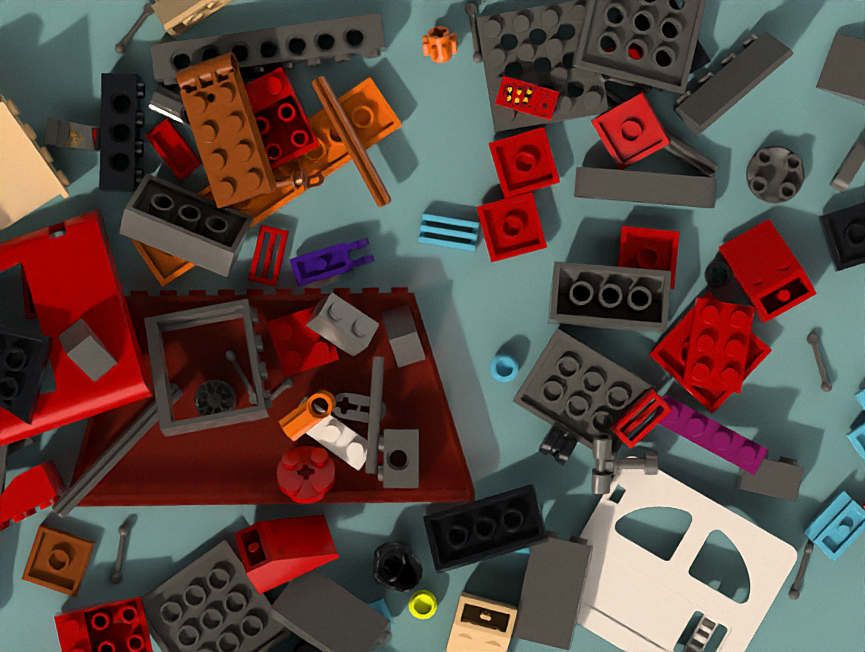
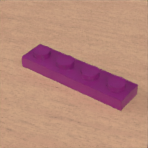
(713, 436)

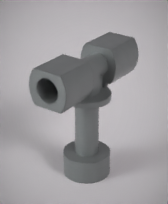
(608, 463)

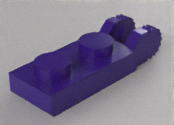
(328, 262)

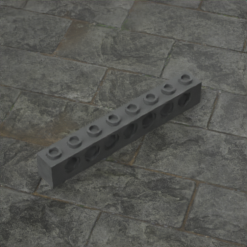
(370, 26)

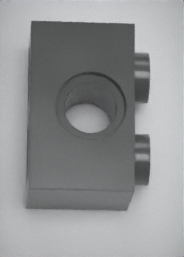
(404, 475)

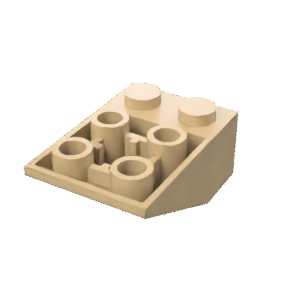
(481, 625)

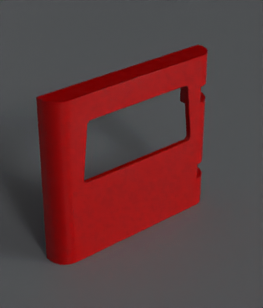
(70, 281)

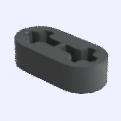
(849, 167)
(359, 400)

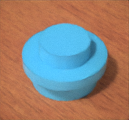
(503, 367)

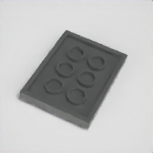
(580, 390)

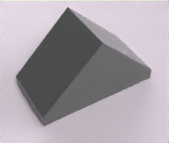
(403, 335)
(87, 350)

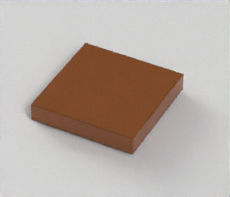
(58, 560)

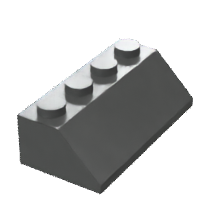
(732, 82)
(185, 225)
(609, 297)

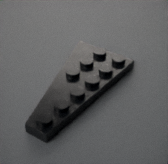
(22, 370)

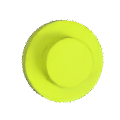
(422, 604)

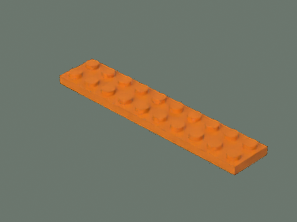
(370, 119)

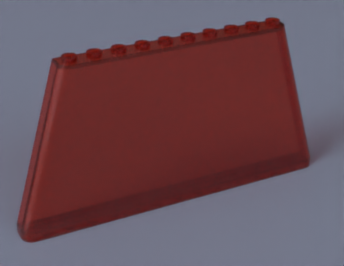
(241, 459)

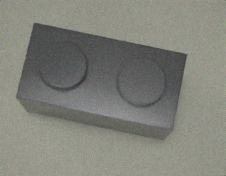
(342, 324)
(773, 478)

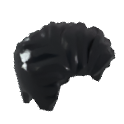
(396, 567)

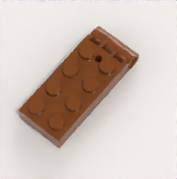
(225, 130)

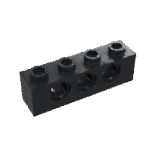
(113, 88)

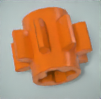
(439, 44)

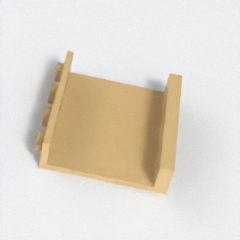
(25, 168)

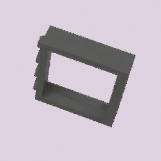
(195, 317)

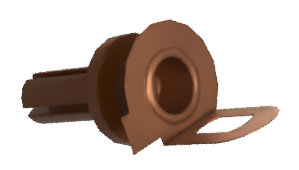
(298, 179)

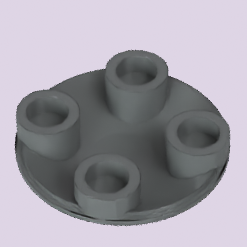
(775, 174)

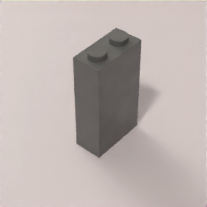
(553, 591)
(330, 616)

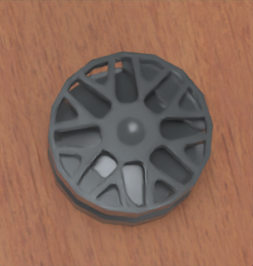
(215, 397)

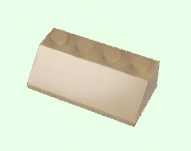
(182, 15)

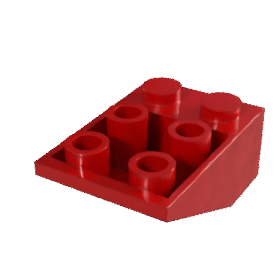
(280, 118)
(767, 271)
(33, 488)
(284, 549)
(105, 627)

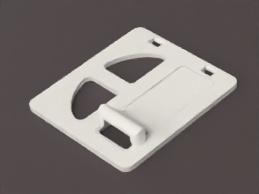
(649, 601)

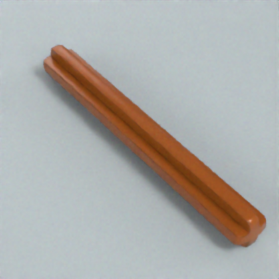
(351, 141)

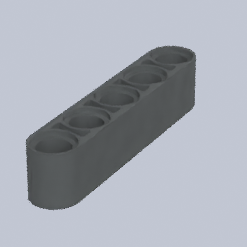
(645, 187)

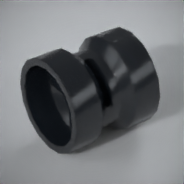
(557, 445)

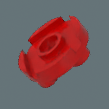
(305, 458)

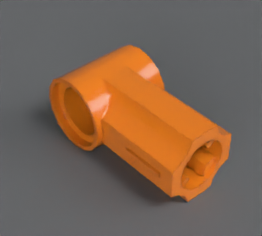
(306, 415)

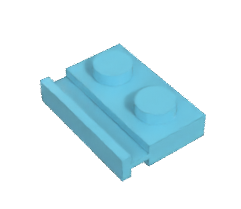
(837, 525)

